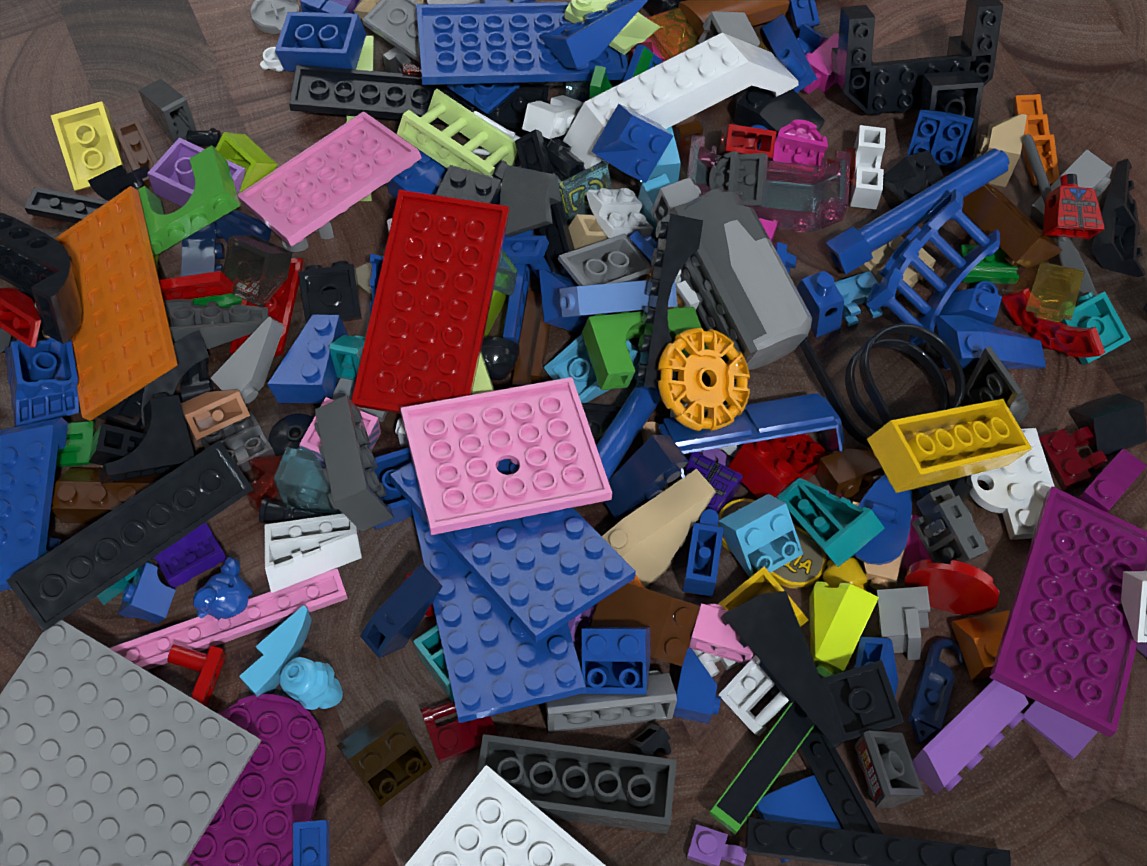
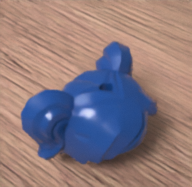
(224, 593)

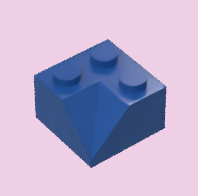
(632, 143)

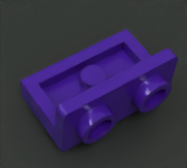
(190, 556)

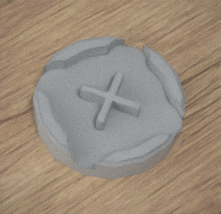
(271, 14)

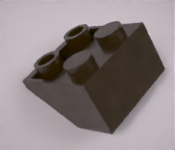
(384, 756)

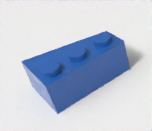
(308, 368)

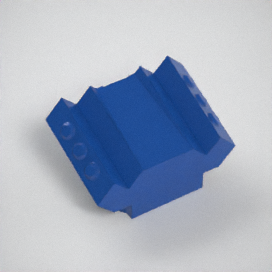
(41, 380)

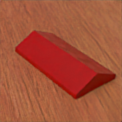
(279, 306)

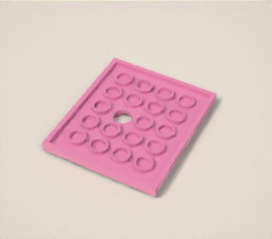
(533, 425)

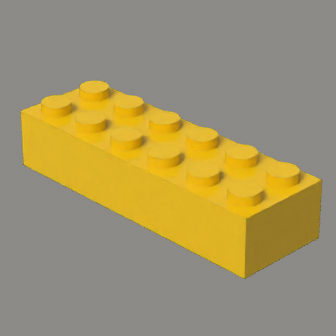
(948, 444)

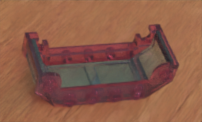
(795, 194)

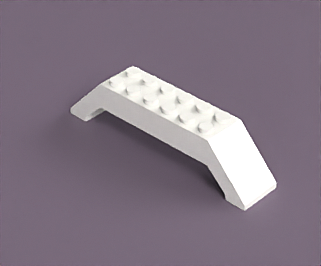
(680, 89)

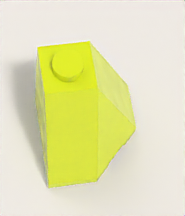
(837, 623)

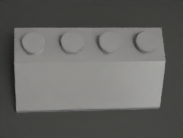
(613, 709)

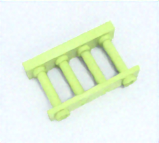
(447, 151)

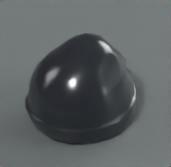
(499, 356)

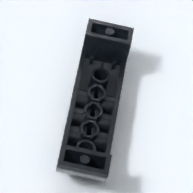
(44, 271)

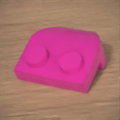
(800, 144)

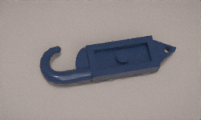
(933, 691)

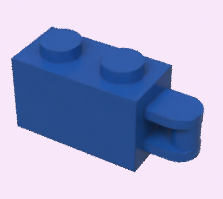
(704, 555)

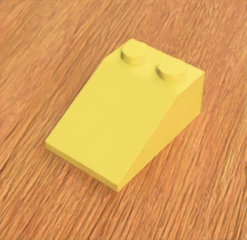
(87, 142)

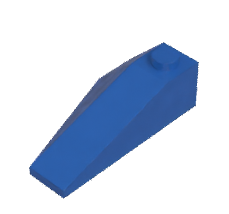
(585, 40)

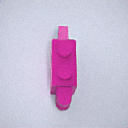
(822, 65)

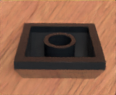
(1114, 422)

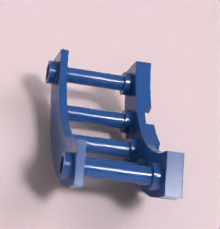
(907, 254)

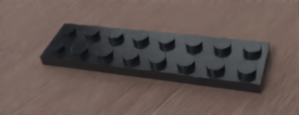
(129, 536)

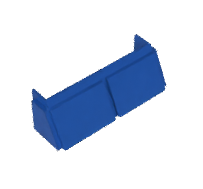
(763, 422)

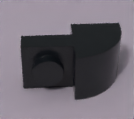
(117, 180)

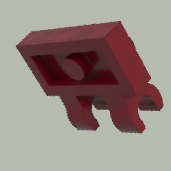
(1065, 460)

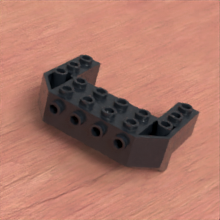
(898, 83)

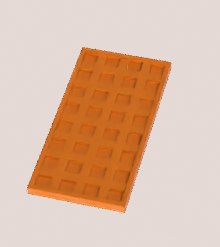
(123, 320)

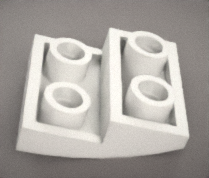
(618, 212)

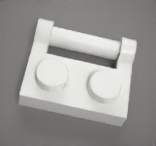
(747, 690)

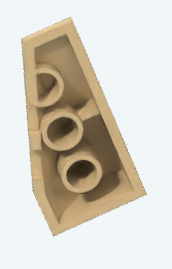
(659, 527)

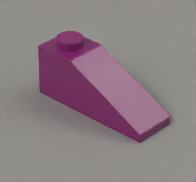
(1113, 481)

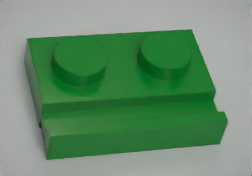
(991, 268)

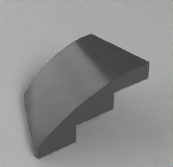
(528, 198)

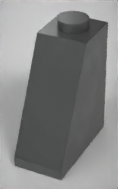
(168, 109)

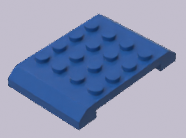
(26, 492)

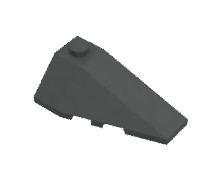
(215, 323)

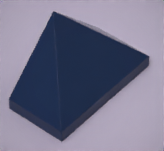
(238, 224)

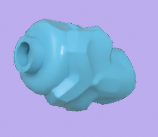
(311, 683)

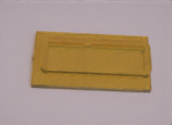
(1055, 292)

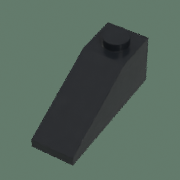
(112, 444)

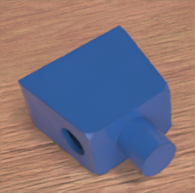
(822, 302)

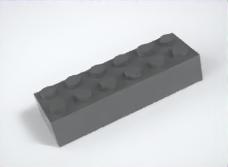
(586, 782)

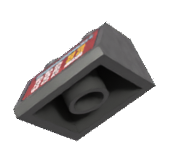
(887, 768)

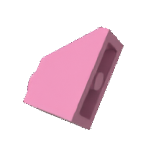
(717, 639)

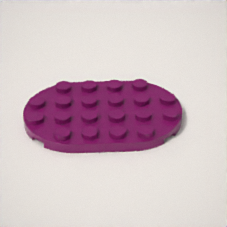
(273, 789)

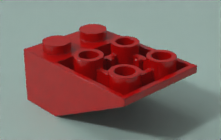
(777, 463)

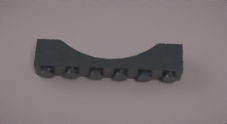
(677, 242)

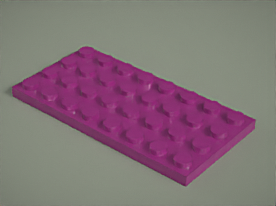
(1067, 619)

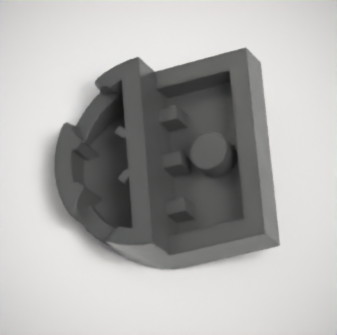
(743, 175)

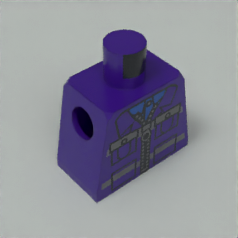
(721, 478)

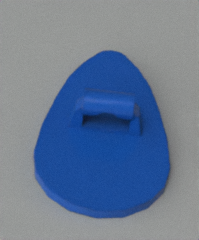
(894, 513)

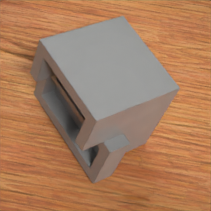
(731, 23)
(901, 617)

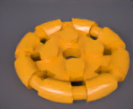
(690, 384)

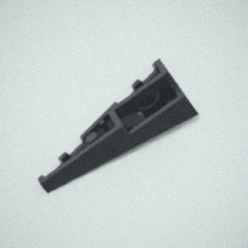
(1117, 243)

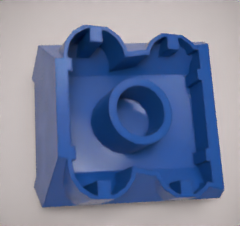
(485, 95)

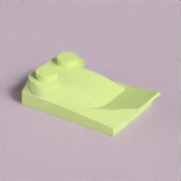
(635, 31)

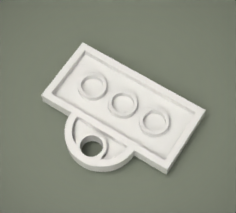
(1016, 489)

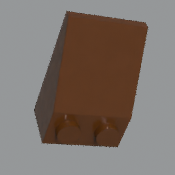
(669, 619)

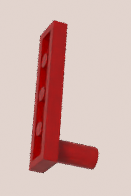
(196, 286)
(207, 664)

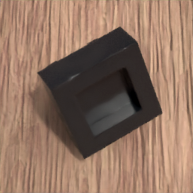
(650, 740)

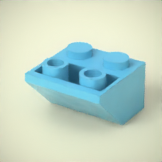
(762, 535)

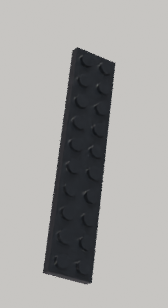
(392, 94)

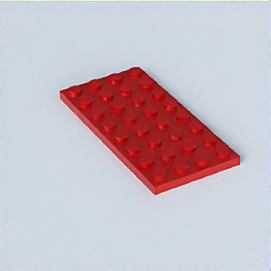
(430, 302)

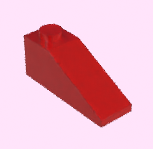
(19, 316)

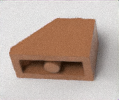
(214, 411)

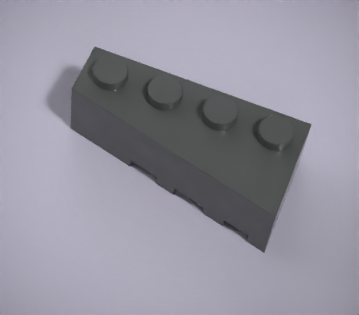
(350, 464)

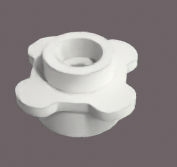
(271, 60)

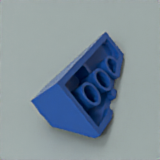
(970, 337)

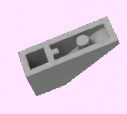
(251, 361)

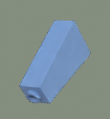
(608, 298)

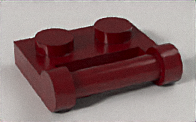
(455, 738)

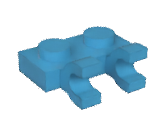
(855, 292)

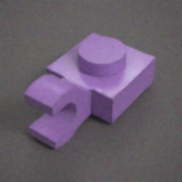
(710, 848)

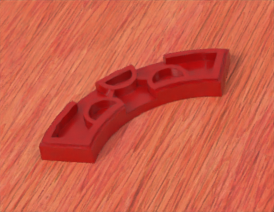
(1053, 335)

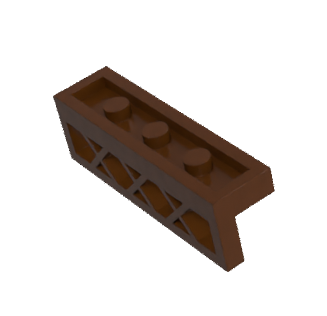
(532, 343)

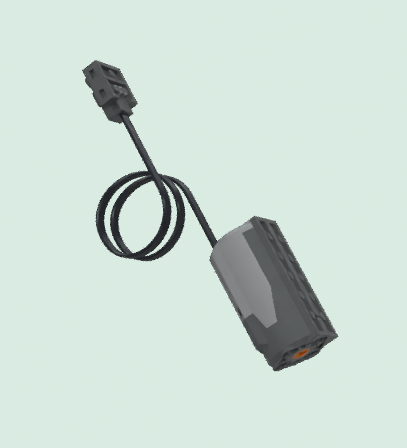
(757, 306)

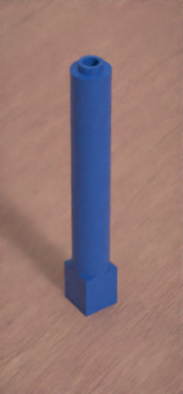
(856, 246)
(626, 427)

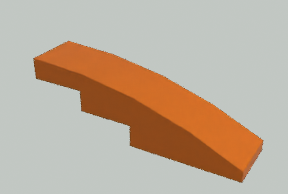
(1038, 128)

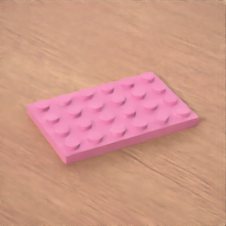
(328, 178)

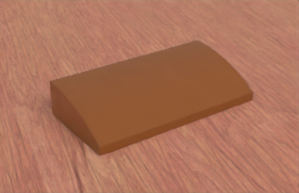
(756, 10)

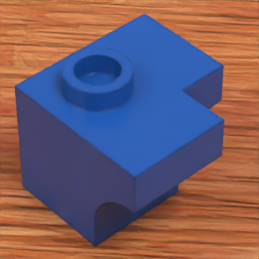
(146, 596)

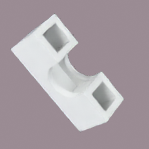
(552, 118)
(868, 177)

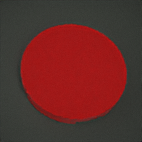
(954, 586)

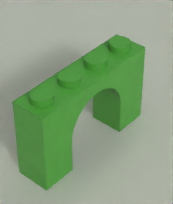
(210, 200)
(607, 337)

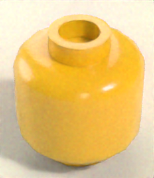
(848, 572)

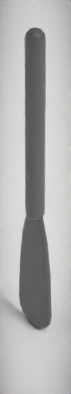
(1069, 255)

